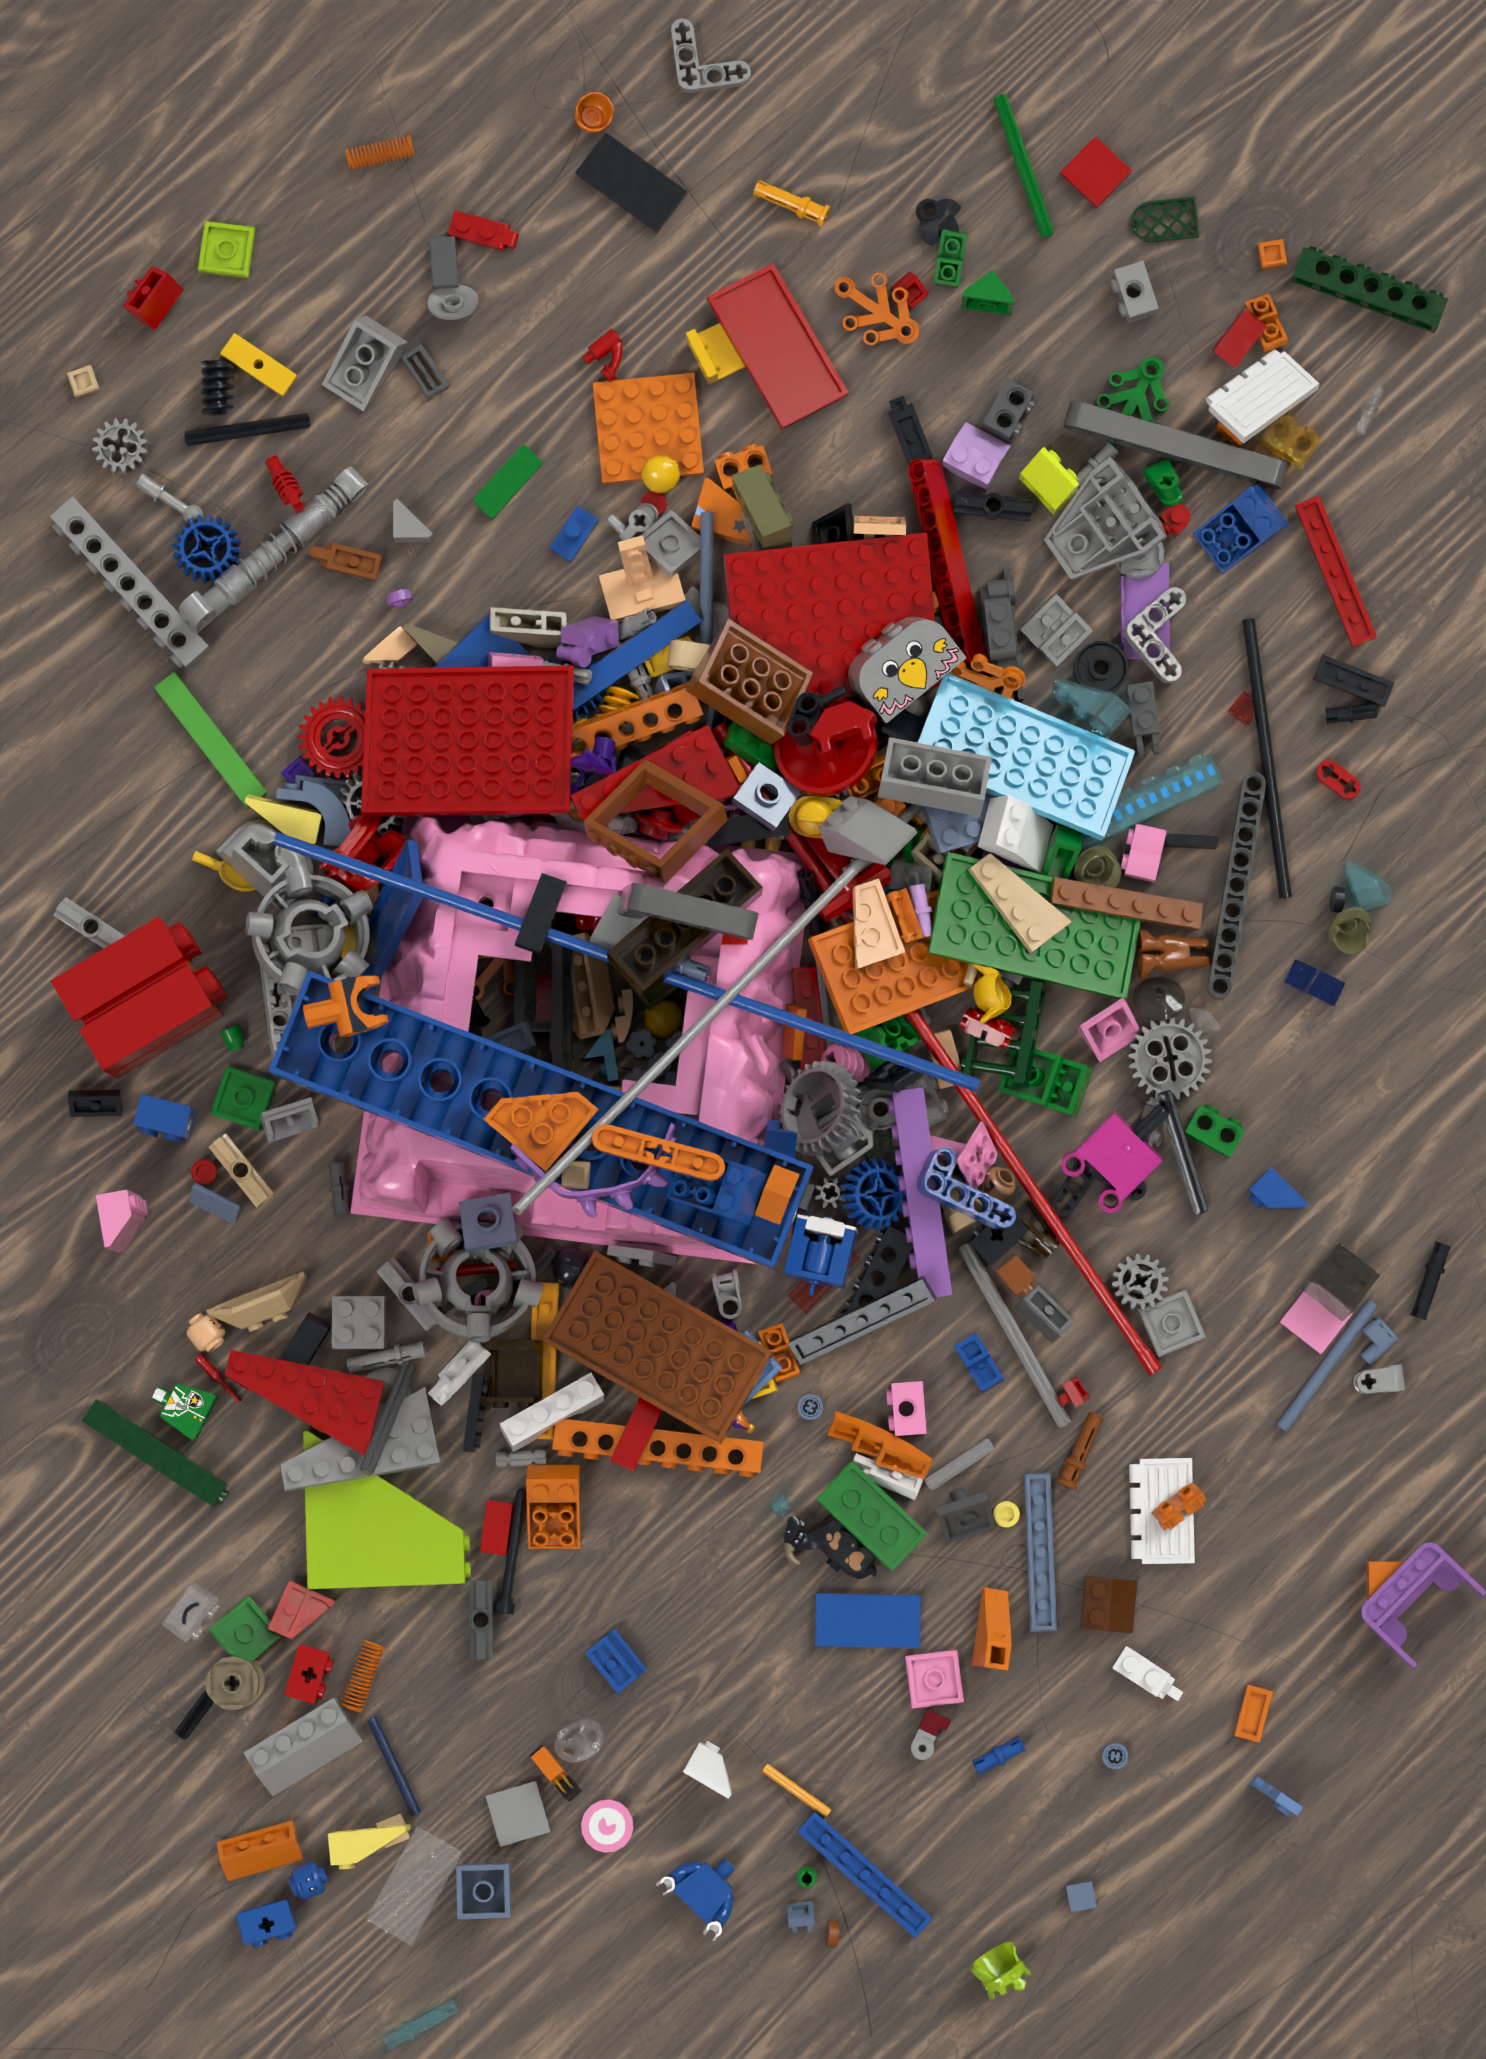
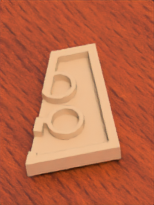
(874, 926)

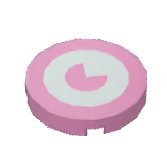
(607, 1825)

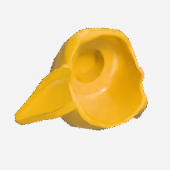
(991, 993)

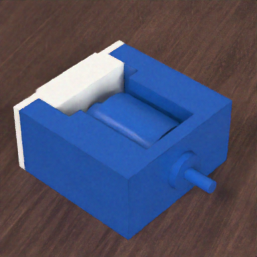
(819, 1261)

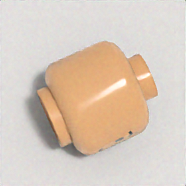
(205, 1332)

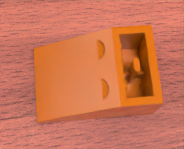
(553, 1506)

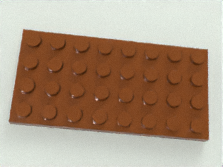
(657, 1347)

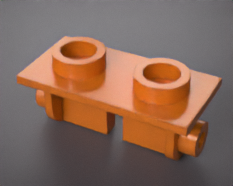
(904, 916)
(1169, 1512)

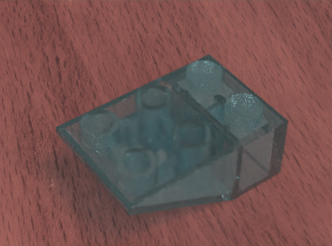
(1097, 707)

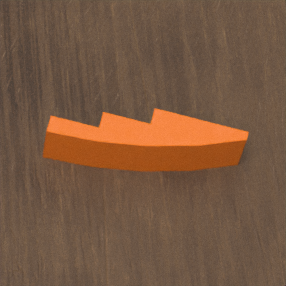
(888, 1449)

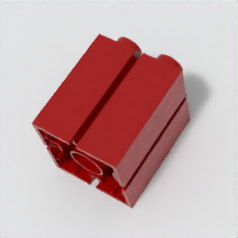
(141, 996)

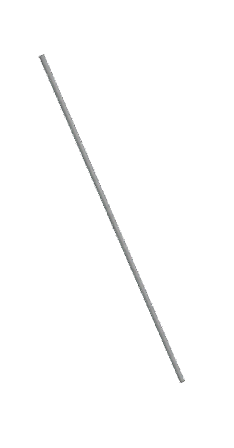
(698, 1026)

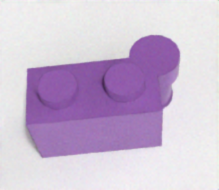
(586, 639)

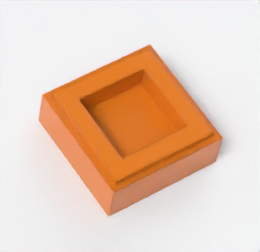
(1272, 254)

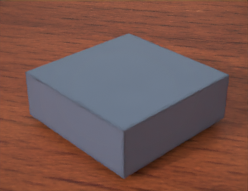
(1081, 1896)

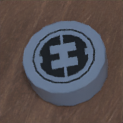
(810, 1407)
(1115, 1756)

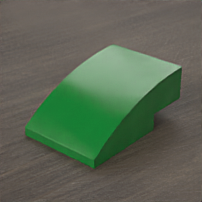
(1053, 1083)

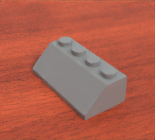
(934, 777)
(303, 1746)

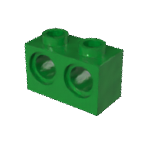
(1211, 1137)

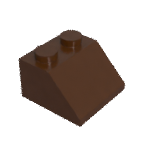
(1108, 1604)

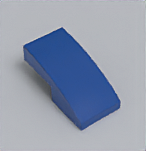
(979, 1363)

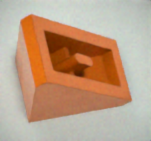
(776, 1194)
(1378, 1573)

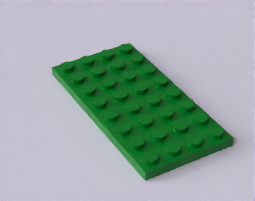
(1086, 955)

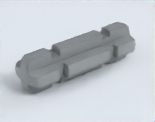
(520, 1458)

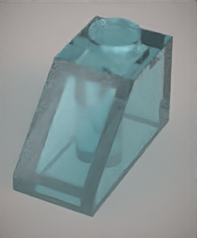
(1366, 887)

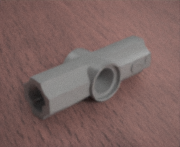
(78, 918)
(398, 1282)

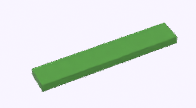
(209, 738)

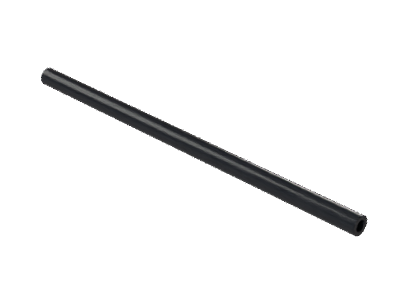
(1267, 759)

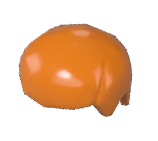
(593, 112)

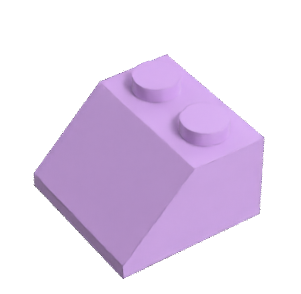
(975, 456)

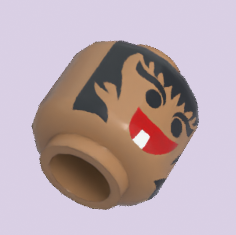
(998, 1183)

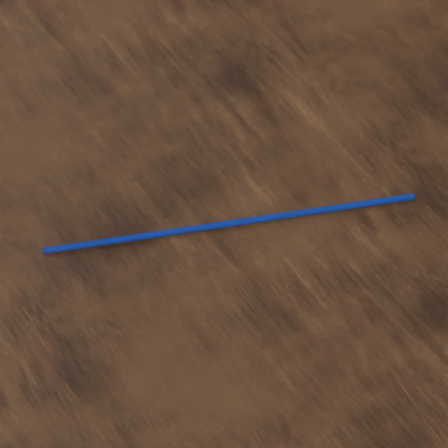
(600, 952)

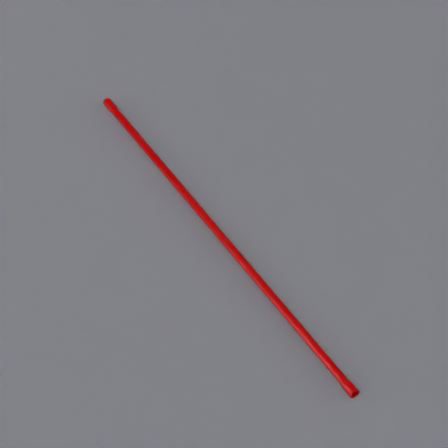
(1142, 1352)

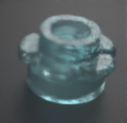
(780, 1504)

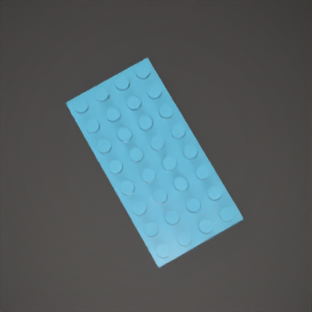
(1034, 756)

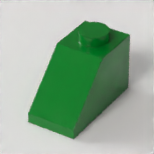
(1062, 852)

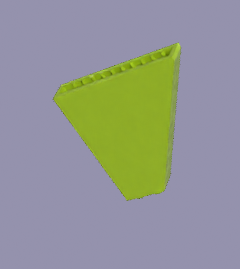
(378, 1536)

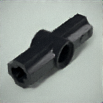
(1010, 507)

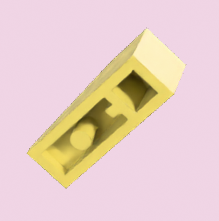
(288, 818)
(355, 1845)

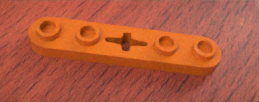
(631, 1146)

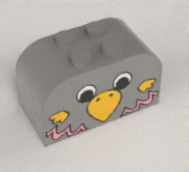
(902, 665)

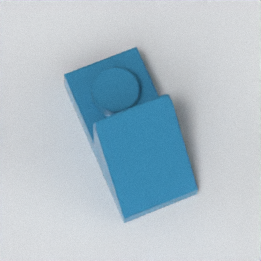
(605, 1049)

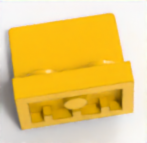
(714, 353)

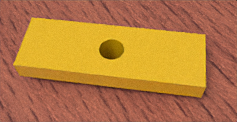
(247, 356)

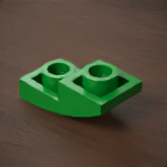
(950, 257)

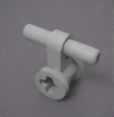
(636, 523)

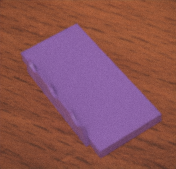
(1135, 597)

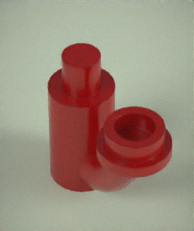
(601, 347)

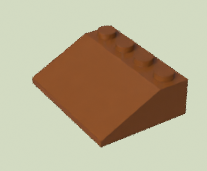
(749, 682)

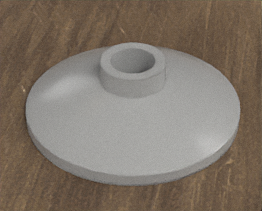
(452, 302)

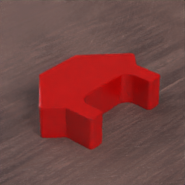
(841, 723)

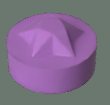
(399, 598)

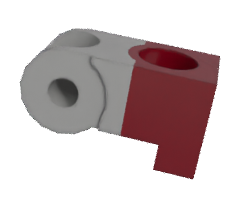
(923, 1741)

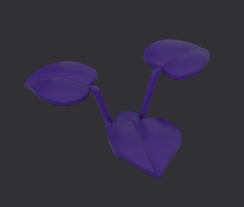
(595, 761)

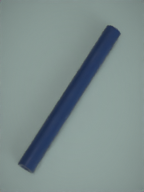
(394, 1766)

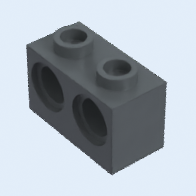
(1003, 408)

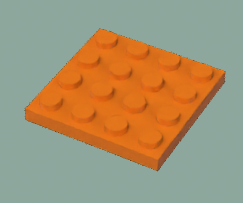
(645, 421)

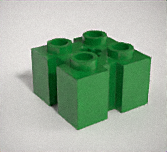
(893, 1034)

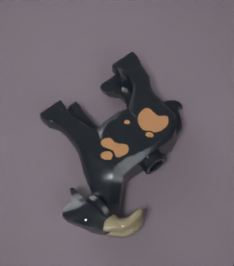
(834, 1541)

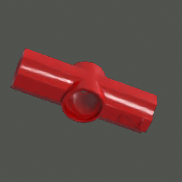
(844, 898)

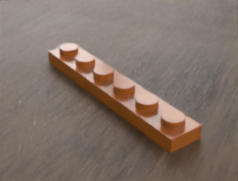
(1126, 904)

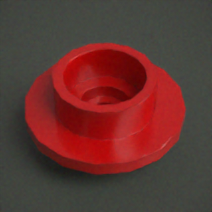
(657, 823)

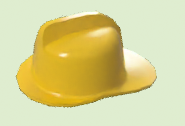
(810, 813)

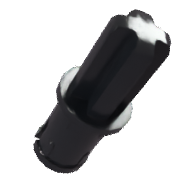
(1351, 713)

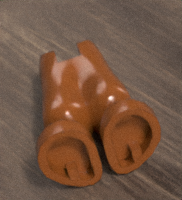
(1173, 950)

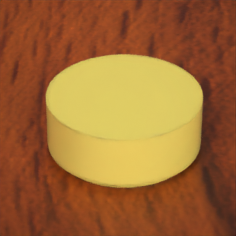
(1006, 1514)

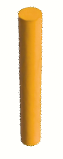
(796, 1790)

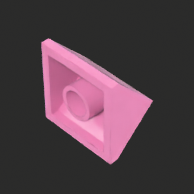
(1110, 1030)

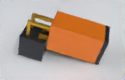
(555, 1773)

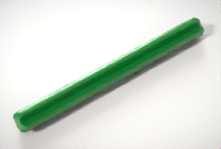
(1023, 166)

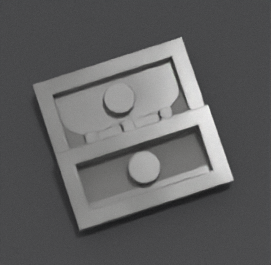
(1055, 630)

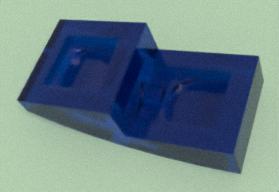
(1314, 982)

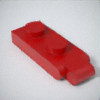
(482, 231)

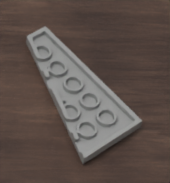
(407, 1448)

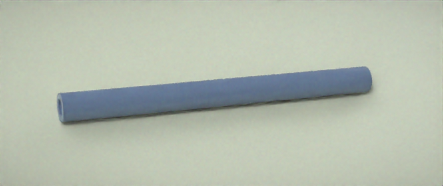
(706, 578)
(1327, 1365)

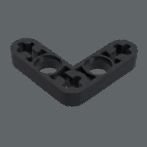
(1094, 1175)

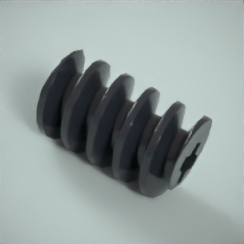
(216, 387)

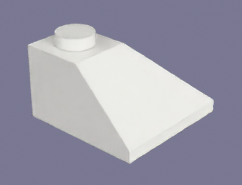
(709, 1768)

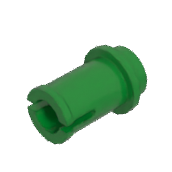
(801, 1872)

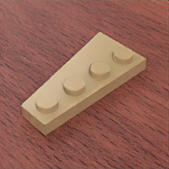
(1021, 906)

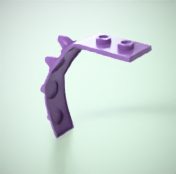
(590, 1197)

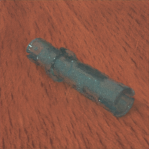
(411, 2029)

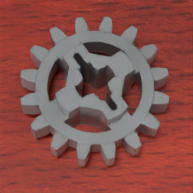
(1134, 1271)

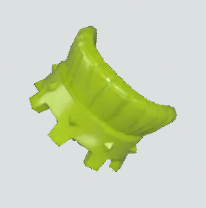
(1000, 1970)

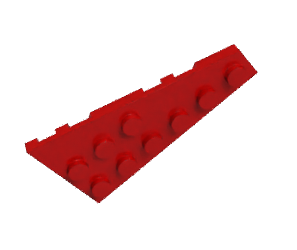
(691, 758)
(323, 1398)

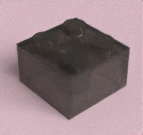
(1340, 1282)

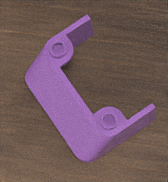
(1402, 1589)

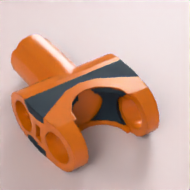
(344, 1007)

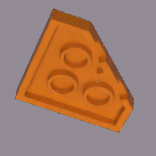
(542, 1123)

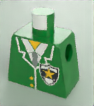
(185, 1408)

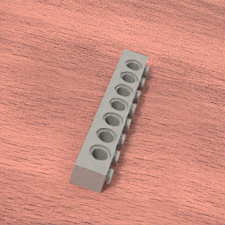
(73, 513)

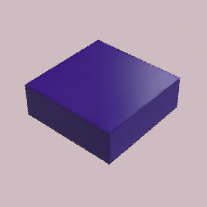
(300, 768)

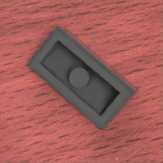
(1044, 1314)

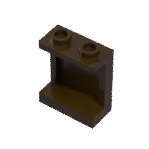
(515, 1372)

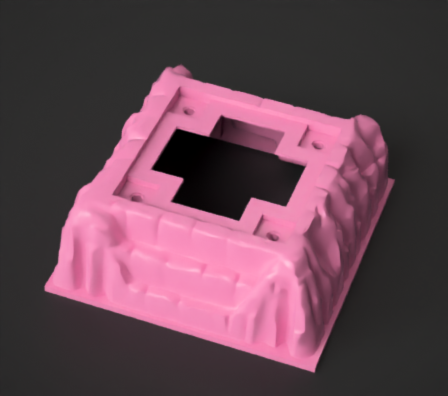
(723, 1076)

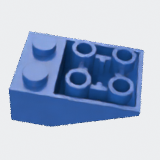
(1241, 528)
(729, 1197)

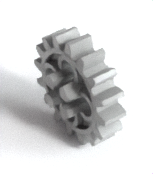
(132, 439)

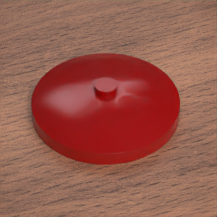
(815, 774)

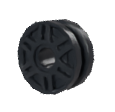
(1104, 653)

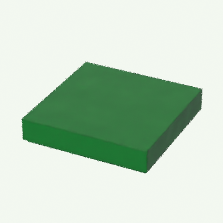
(242, 1098)
(244, 1631)

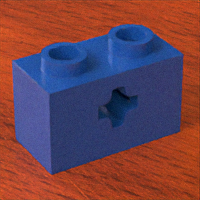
(278, 1911)

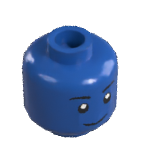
(308, 1880)

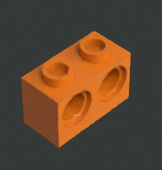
(740, 461)

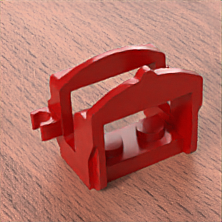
(366, 847)

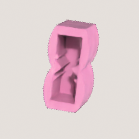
(1144, 852)

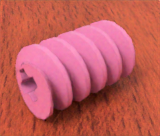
(848, 1058)

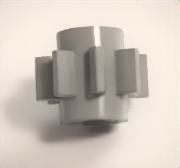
(833, 1200)

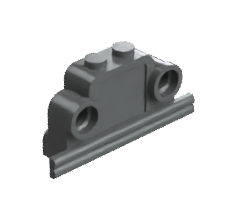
(999, 625)

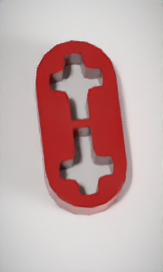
(1333, 784)

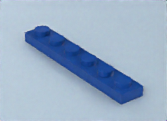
(865, 1874)

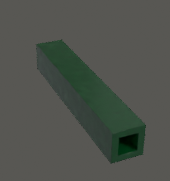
(156, 1453)

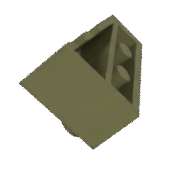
(763, 508)

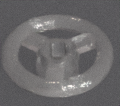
(580, 1743)

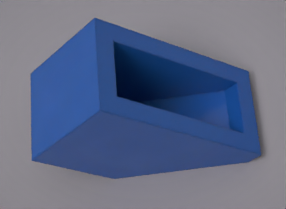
(1275, 1193)

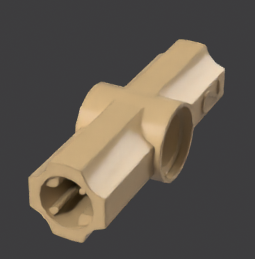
(230, 1158)

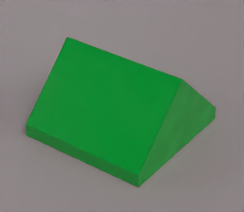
(988, 296)

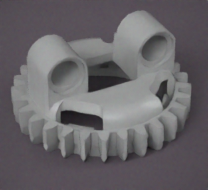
(821, 1094)

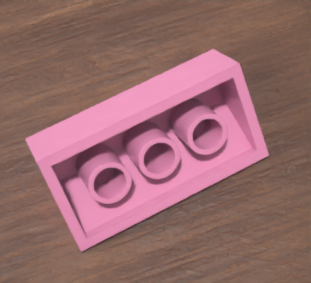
(120, 1218)

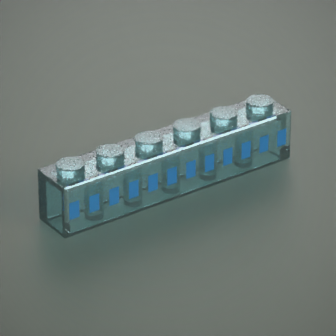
(1160, 795)

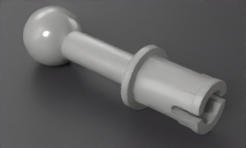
(157, 491)

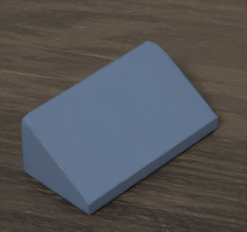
(215, 1204)

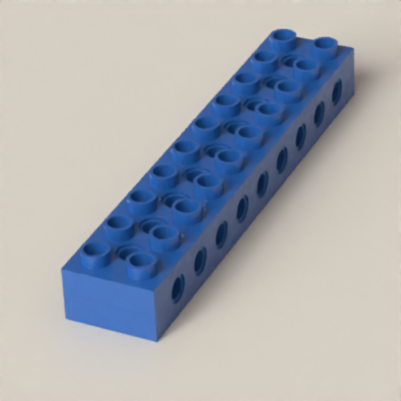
(486, 1067)

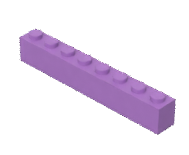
(923, 1213)

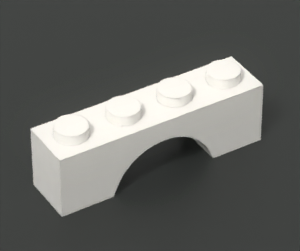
(536, 1419)

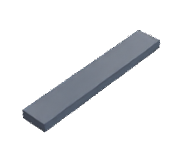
(1040, 1552)

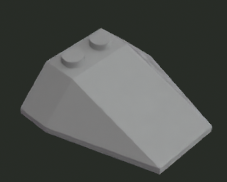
(1104, 523)

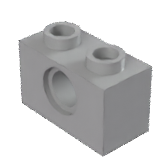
(1134, 277)

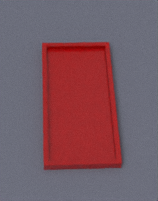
(777, 346)

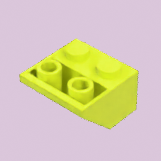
(1050, 480)

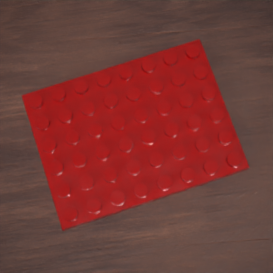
(829, 598)
(468, 741)

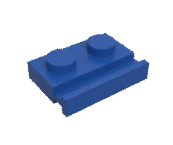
(616, 1661)

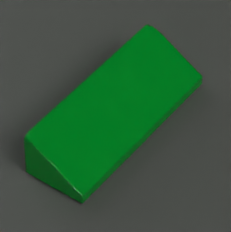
(507, 481)

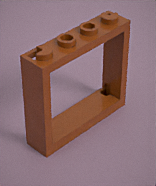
(683, 850)

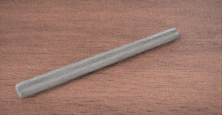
(1014, 1335)

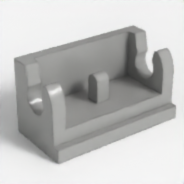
(289, 1120)

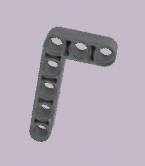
(644, 900)

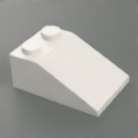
(1016, 833)

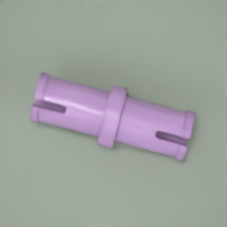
(921, 908)

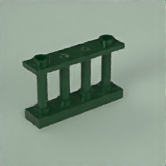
(1023, 1046)

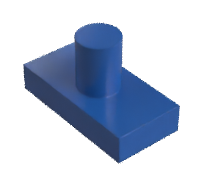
(574, 534)

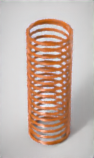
(373, 156)
(365, 1676)

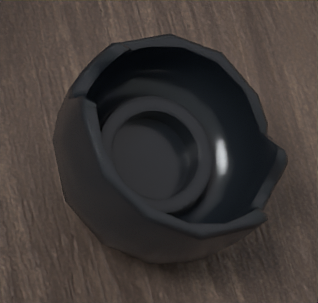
(568, 1266)

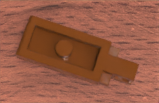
(348, 560)

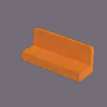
(259, 1851)

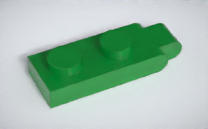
(751, 747)

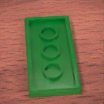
(871, 1516)

